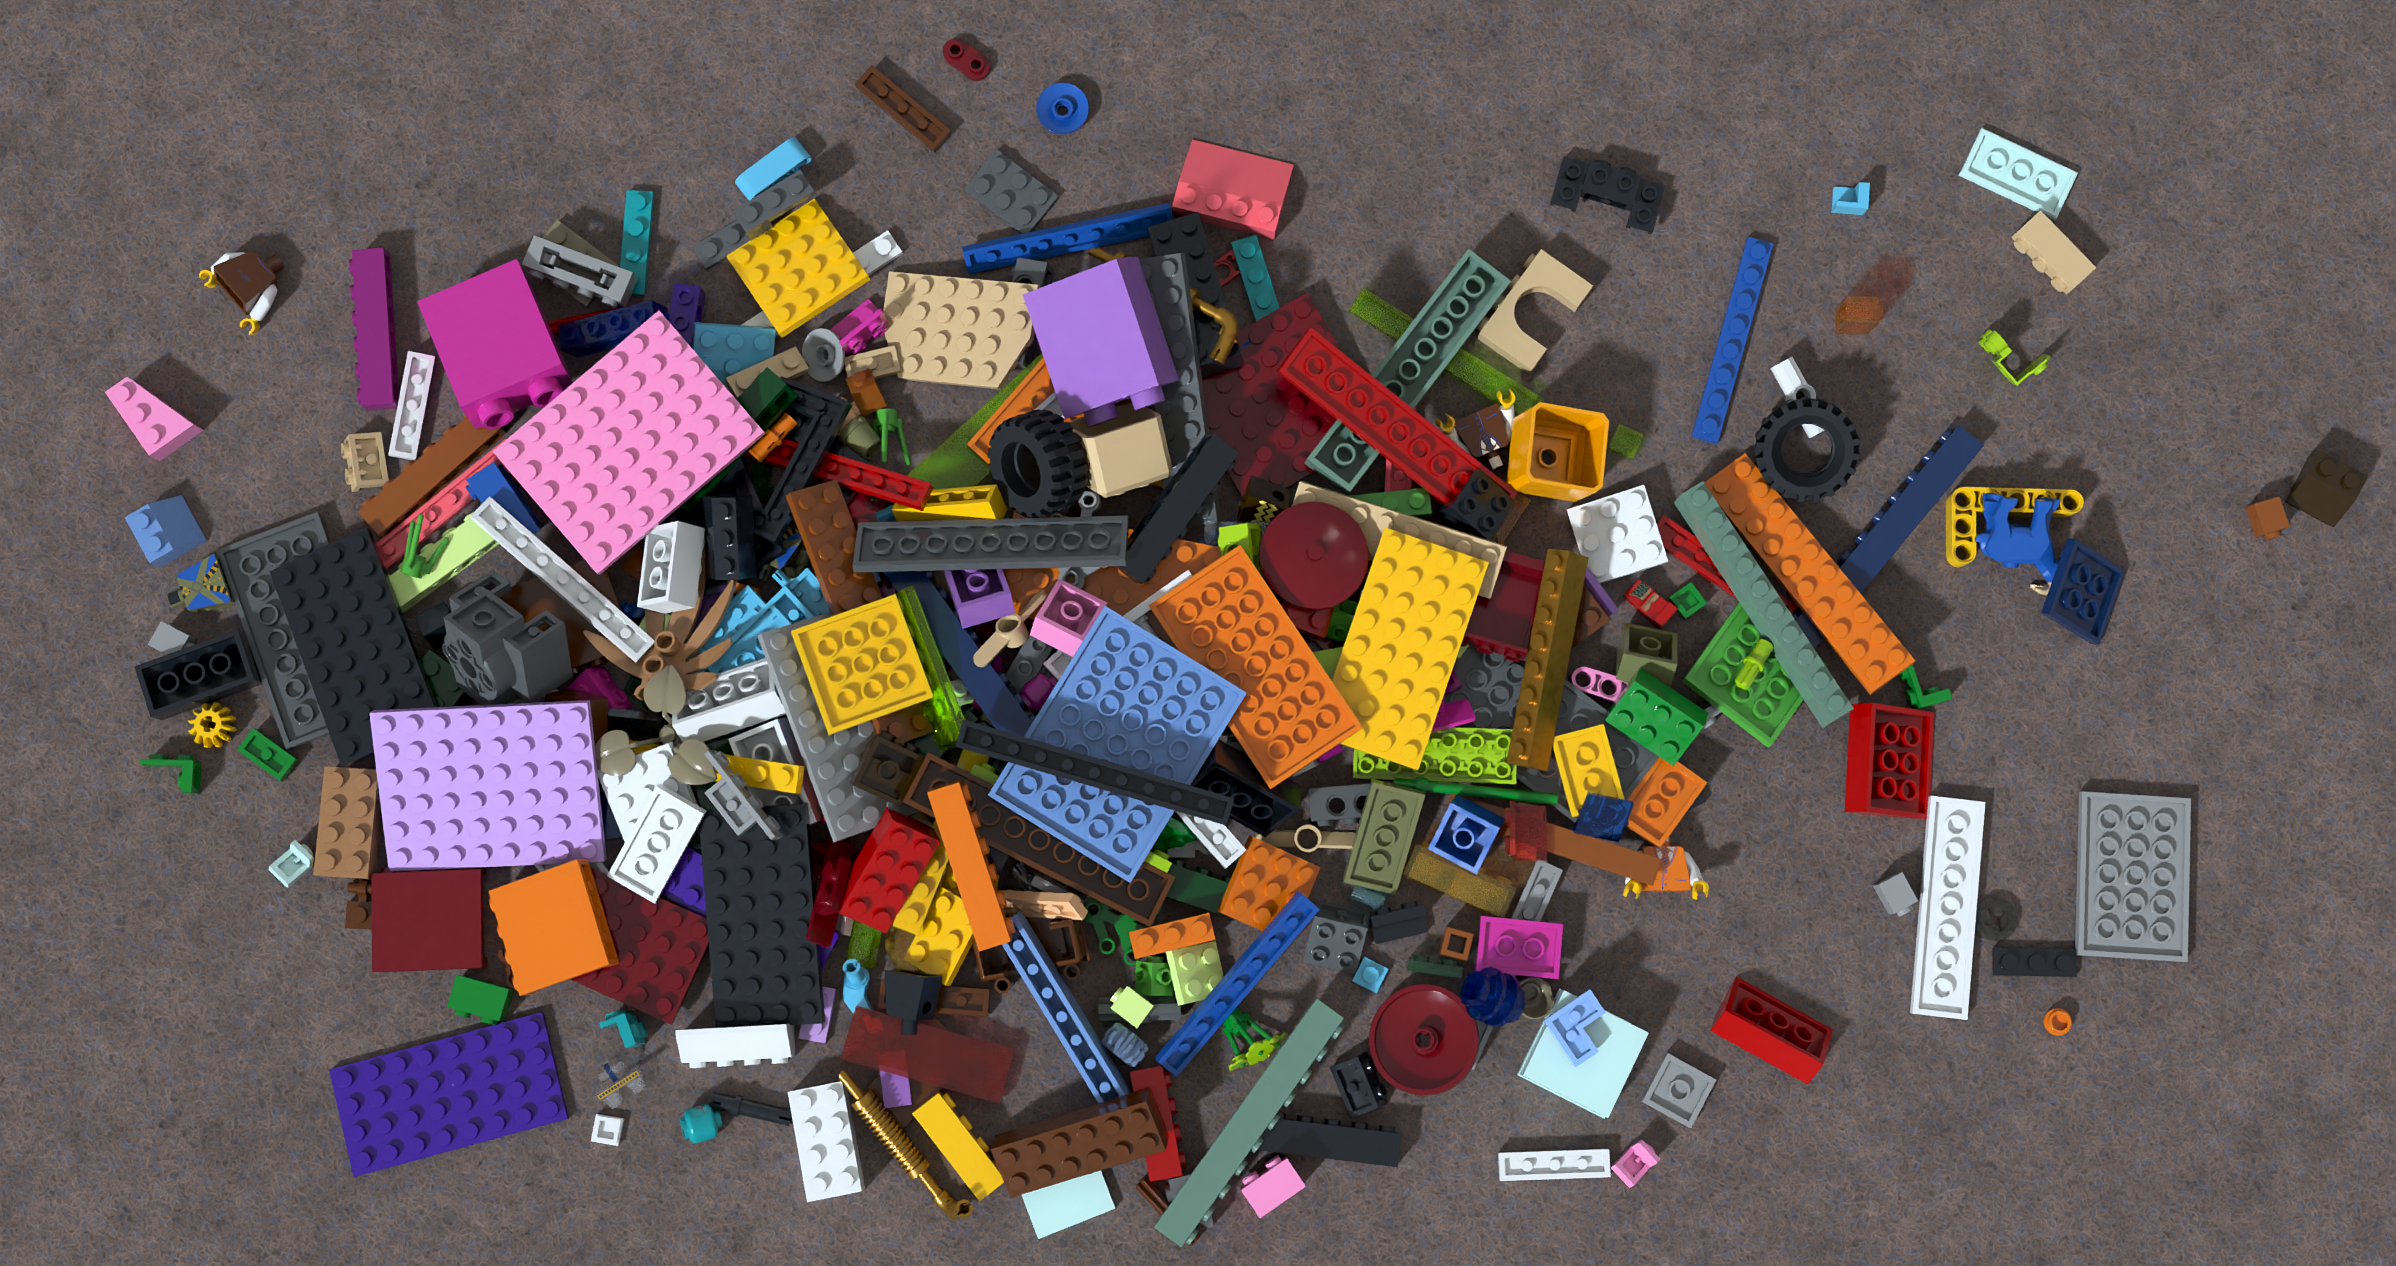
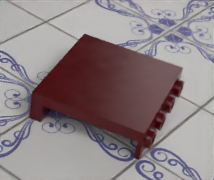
(1507, 618)
(428, 920)

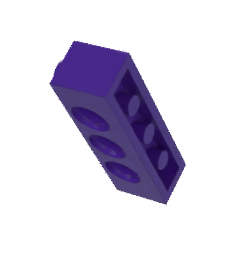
(686, 309)

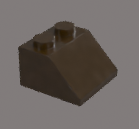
(2326, 488)

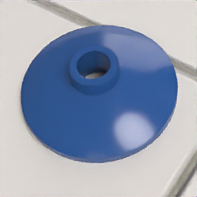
(1060, 96)

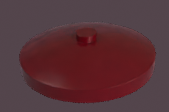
(1313, 556)
(1423, 1040)

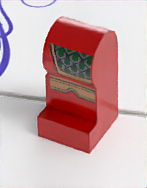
(1649, 604)

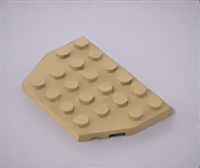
(957, 328)

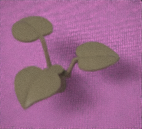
(689, 765)

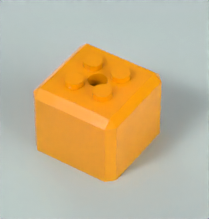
(1573, 439)

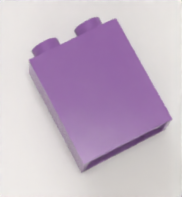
(1102, 340)

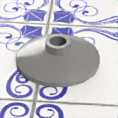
(823, 354)

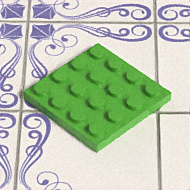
(1769, 700)

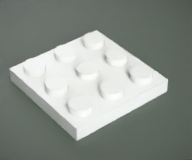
(1618, 534)
(630, 792)

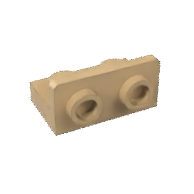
(365, 460)

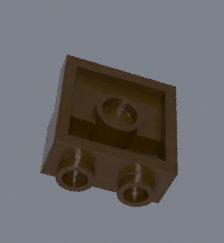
(887, 767)

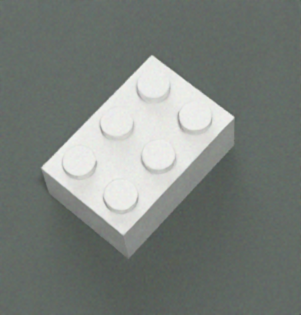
(671, 567)

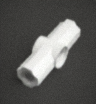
(1791, 381)

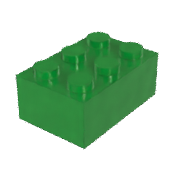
(1656, 716)

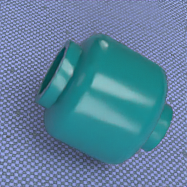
(700, 1123)

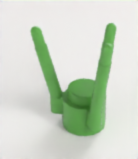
(886, 423)
(414, 564)

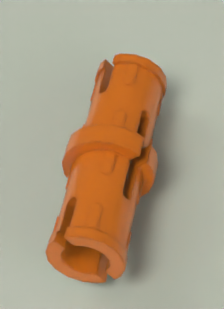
(773, 437)

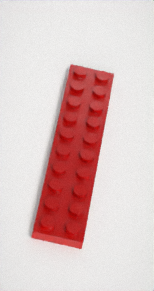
(1381, 418)

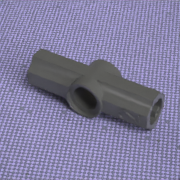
(1164, 1009)

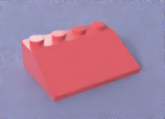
(1232, 189)

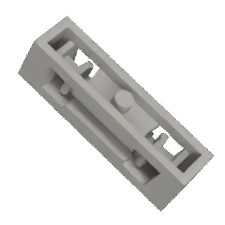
(619, 288)

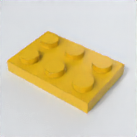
(1586, 766)
(943, 938)

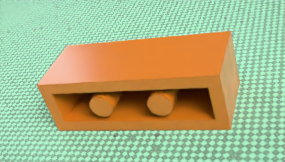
(1172, 935)

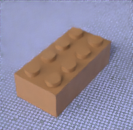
(348, 824)

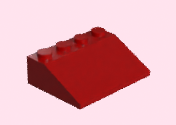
(1889, 761)

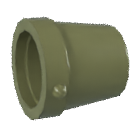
(861, 438)

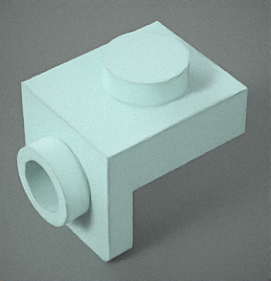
(293, 864)

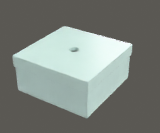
(1597, 1080)

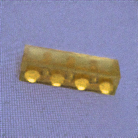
(1459, 883)

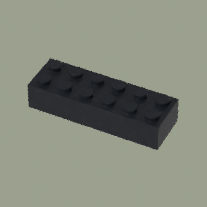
(1188, 237)

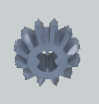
(1124, 1044)

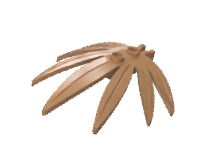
(671, 645)

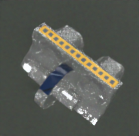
(629, 1076)

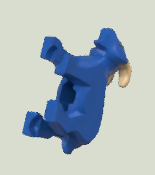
(2018, 542)

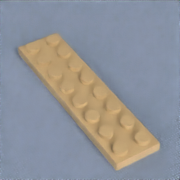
(1374, 518)

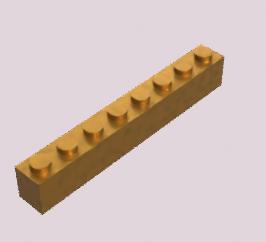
(1547, 659)

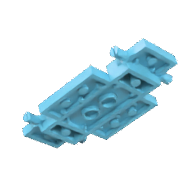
(751, 615)

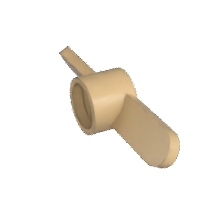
(1009, 632)
(1326, 839)

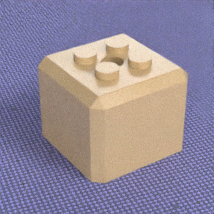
(1124, 451)

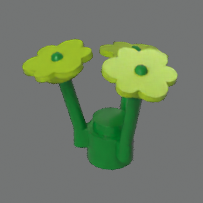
(1237, 1025)

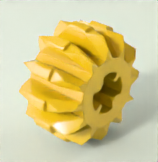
(215, 714)

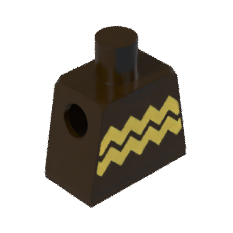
(1262, 501)

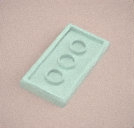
(2018, 173)

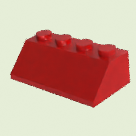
(1772, 1030)

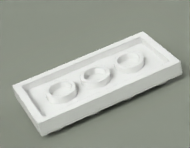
(656, 843)

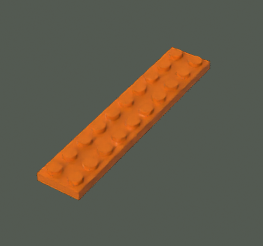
(1809, 575)

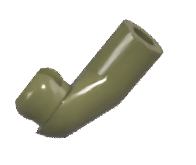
(802, 563)

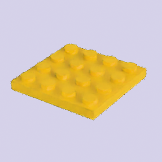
(798, 268)
(862, 664)

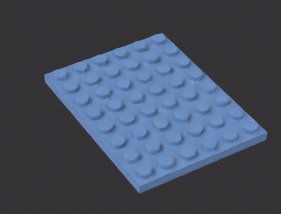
(1131, 706)

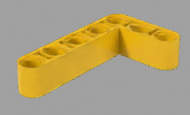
(1974, 507)

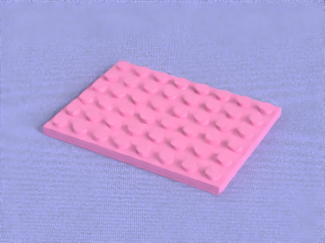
(628, 442)

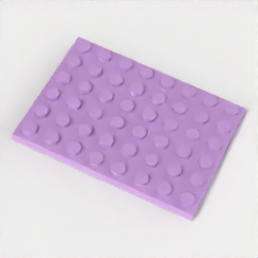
(488, 785)

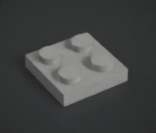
(1678, 1090)

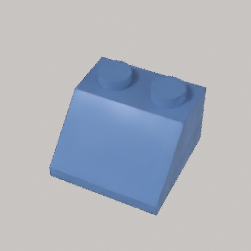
(165, 530)

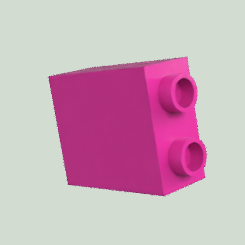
(496, 345)

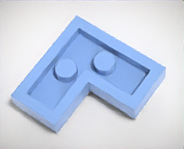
(1568, 1026)

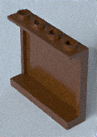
(535, 597)

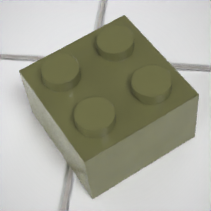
(1646, 649)

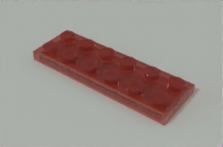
(929, 1056)

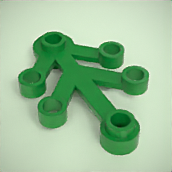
(1122, 923)

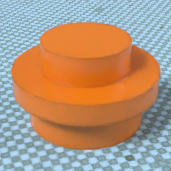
(2057, 1021)

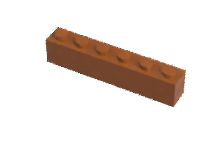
(427, 475)

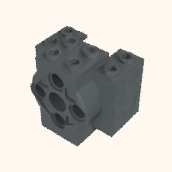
(497, 652)

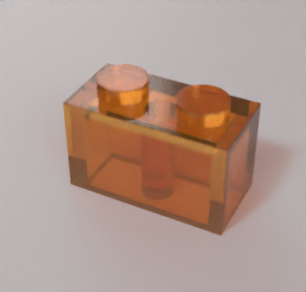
(1858, 315)

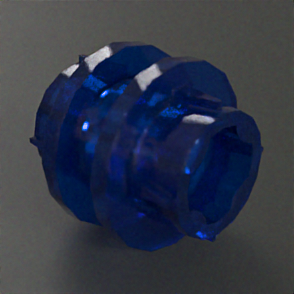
(1493, 997)

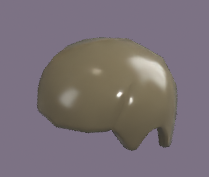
(1542, 1002)

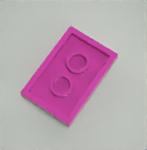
(1519, 947)

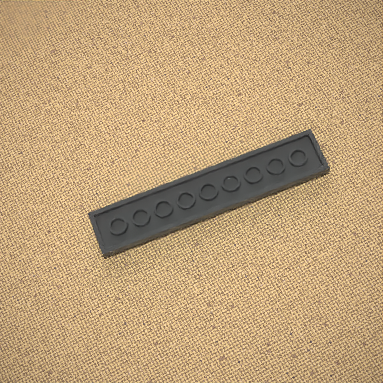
(1185, 407)
(991, 544)

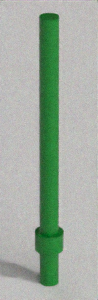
(1479, 791)

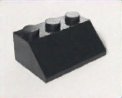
(729, 537)

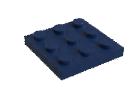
(2083, 591)

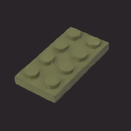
(1383, 836)

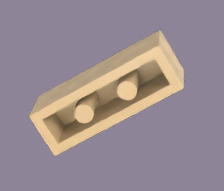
(2052, 253)

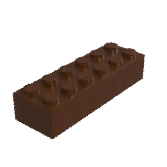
(1080, 1142)

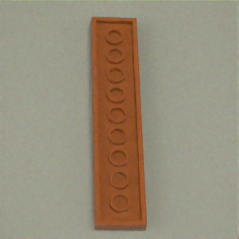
(830, 544)

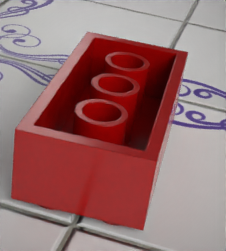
(887, 869)

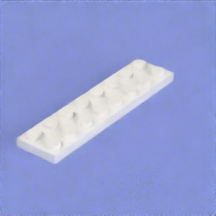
(1947, 907)

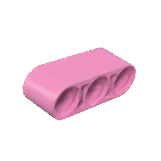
(1595, 682)

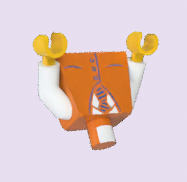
(1675, 872)

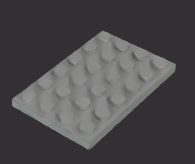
(2133, 876)

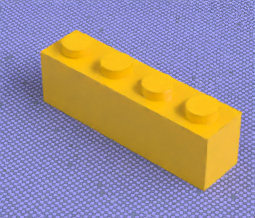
(957, 504)
(958, 1144)

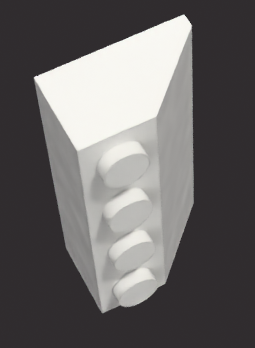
(730, 703)
(736, 1043)

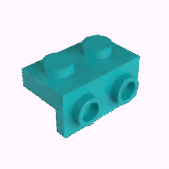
(629, 1027)

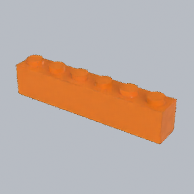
(970, 864)

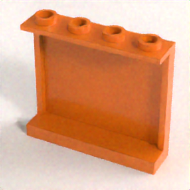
(553, 926)

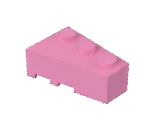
(150, 419)

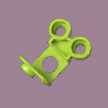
(1994, 343)

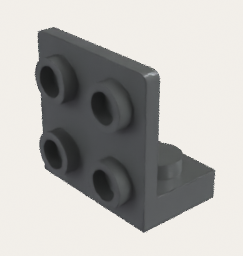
(1337, 937)

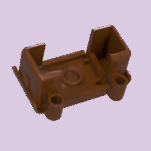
(1062, 940)

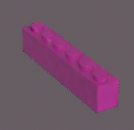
(374, 328)

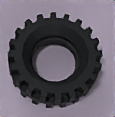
(1817, 483)

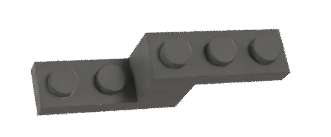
(754, 218)

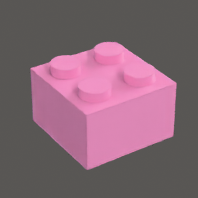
(1066, 617)
(1272, 1185)

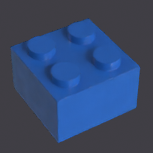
(1466, 834)

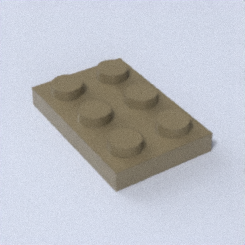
(566, 237)

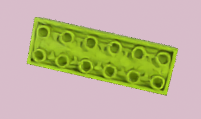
(1450, 756)

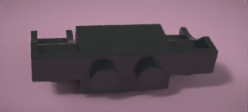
(1609, 186)

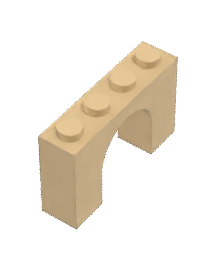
(1541, 275)

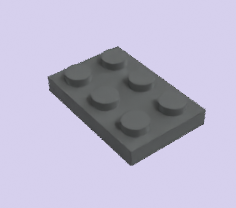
(1011, 193)

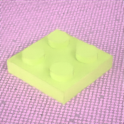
(1194, 971)

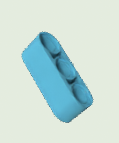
(773, 168)

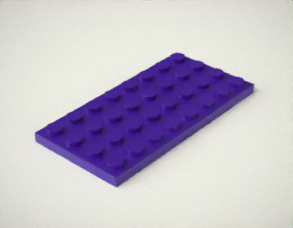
(448, 1094)

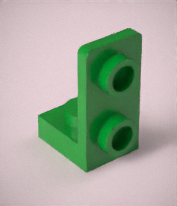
(1914, 694)
(190, 777)

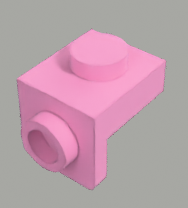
(1635, 1162)

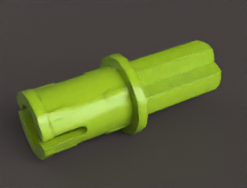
(1753, 664)

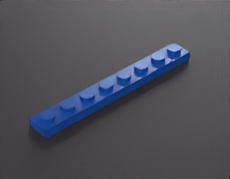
(1064, 238)
(1732, 340)
(1237, 983)

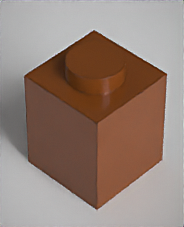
(866, 392)
(2268, 518)
(1455, 944)

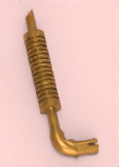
(1224, 317)
(901, 1147)

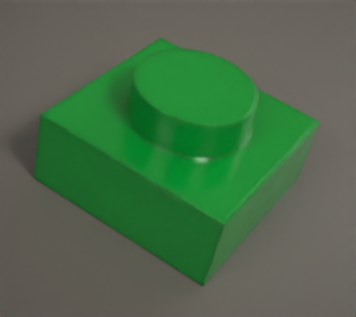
(1687, 600)

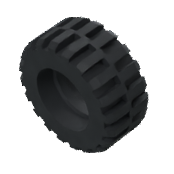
(1060, 458)

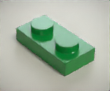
(268, 754)

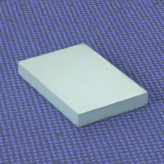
(1068, 1203)

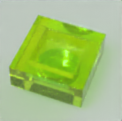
(1625, 441)

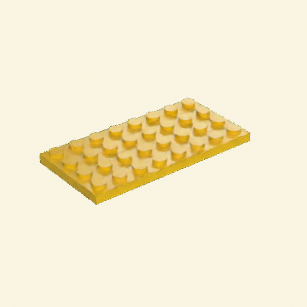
(1405, 643)

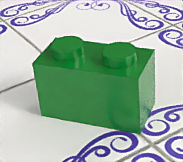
(480, 998)

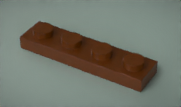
(903, 108)
(955, 1000)

